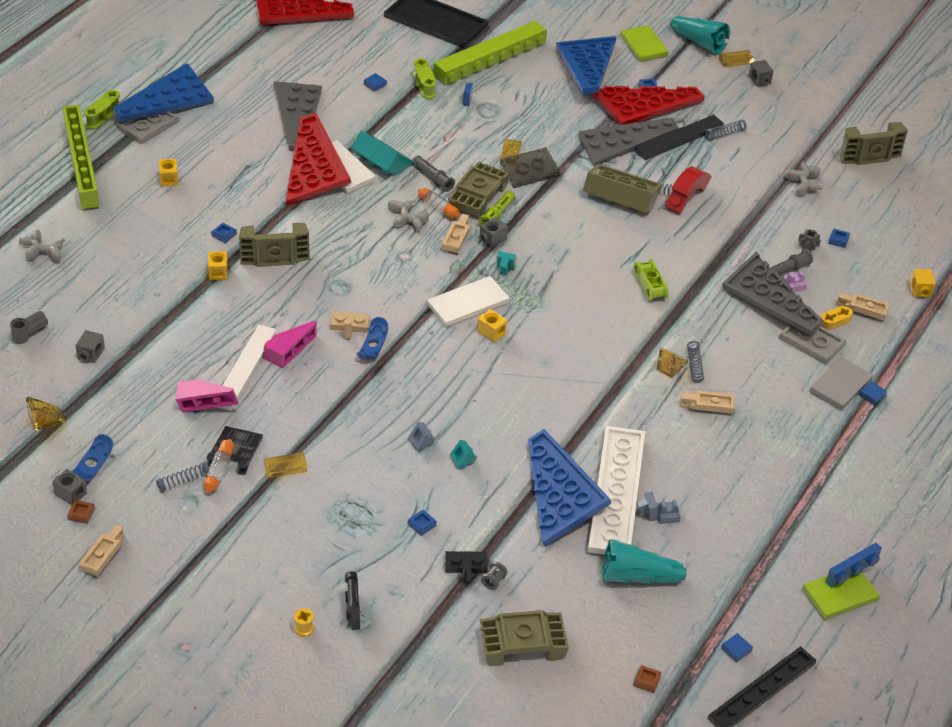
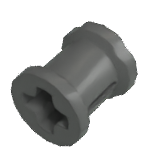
(494, 575)

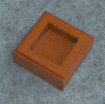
(81, 511)
(647, 679)

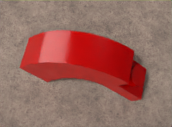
(685, 186)

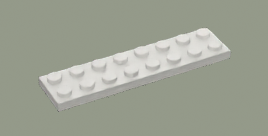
(620, 482)

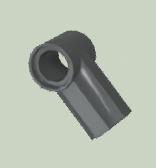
(22, 328)

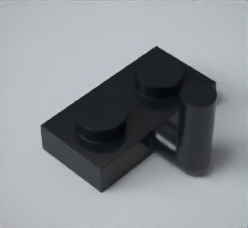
(466, 563)

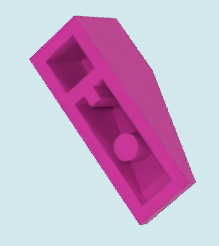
(289, 344)
(201, 395)

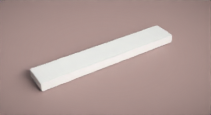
(248, 361)

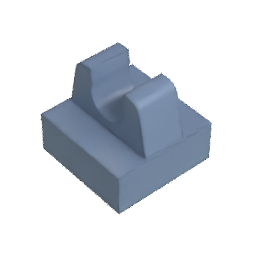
(421, 436)
(648, 507)
(668, 512)

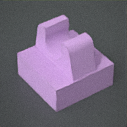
(796, 281)

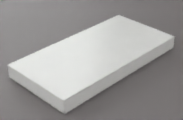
(357, 171)
(468, 301)

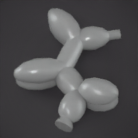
(796, 176)
(401, 219)
(35, 248)

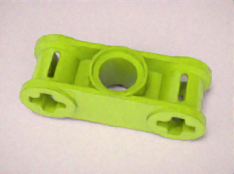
(424, 78)
(101, 109)
(650, 279)

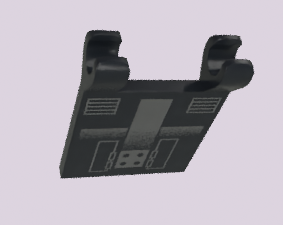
(245, 446)

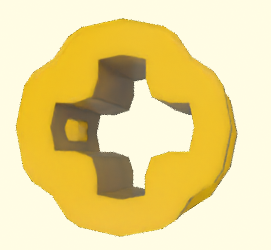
(304, 625)

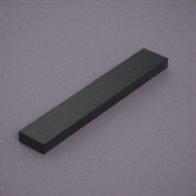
(678, 137)
(762, 689)

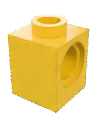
(168, 172)
(218, 265)
(922, 283)
(492, 325)

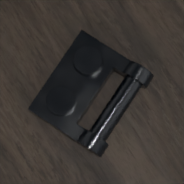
(352, 600)

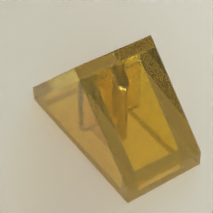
(670, 362)
(43, 414)

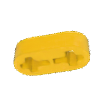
(836, 317)

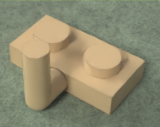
(349, 322)

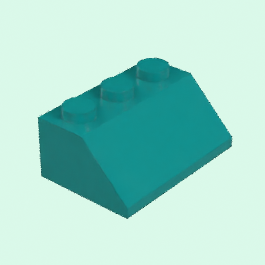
(380, 154)

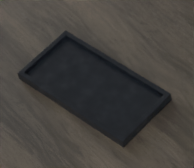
(437, 20)

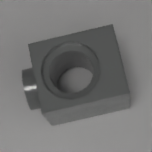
(760, 73)
(493, 232)
(90, 346)
(69, 486)

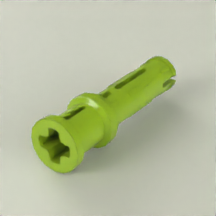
(507, 198)

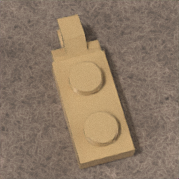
(456, 235)
(864, 305)
(709, 401)
(102, 551)

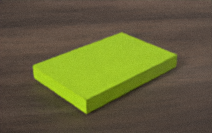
(644, 43)
(841, 598)

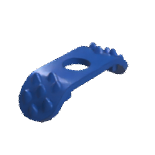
(377, 332)
(98, 451)

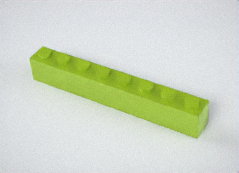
(489, 52)
(80, 157)

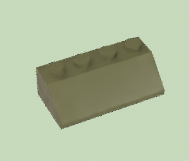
(622, 188)

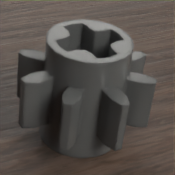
(809, 240)

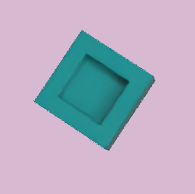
(506, 261)
(463, 454)

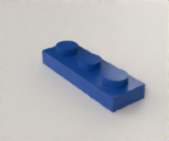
(853, 565)

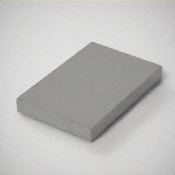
(148, 127)
(821, 345)
(841, 383)

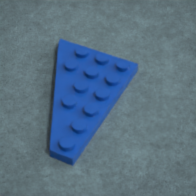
(587, 60)
(171, 93)
(562, 489)

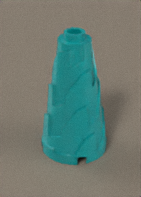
(706, 33)
(630, 564)

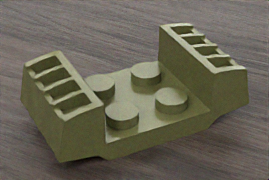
(873, 147)
(477, 188)
(274, 248)
(524, 634)

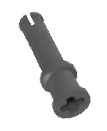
(438, 176)
(794, 262)

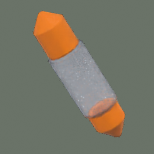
(438, 203)
(218, 466)

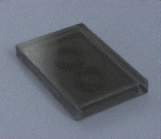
(530, 167)

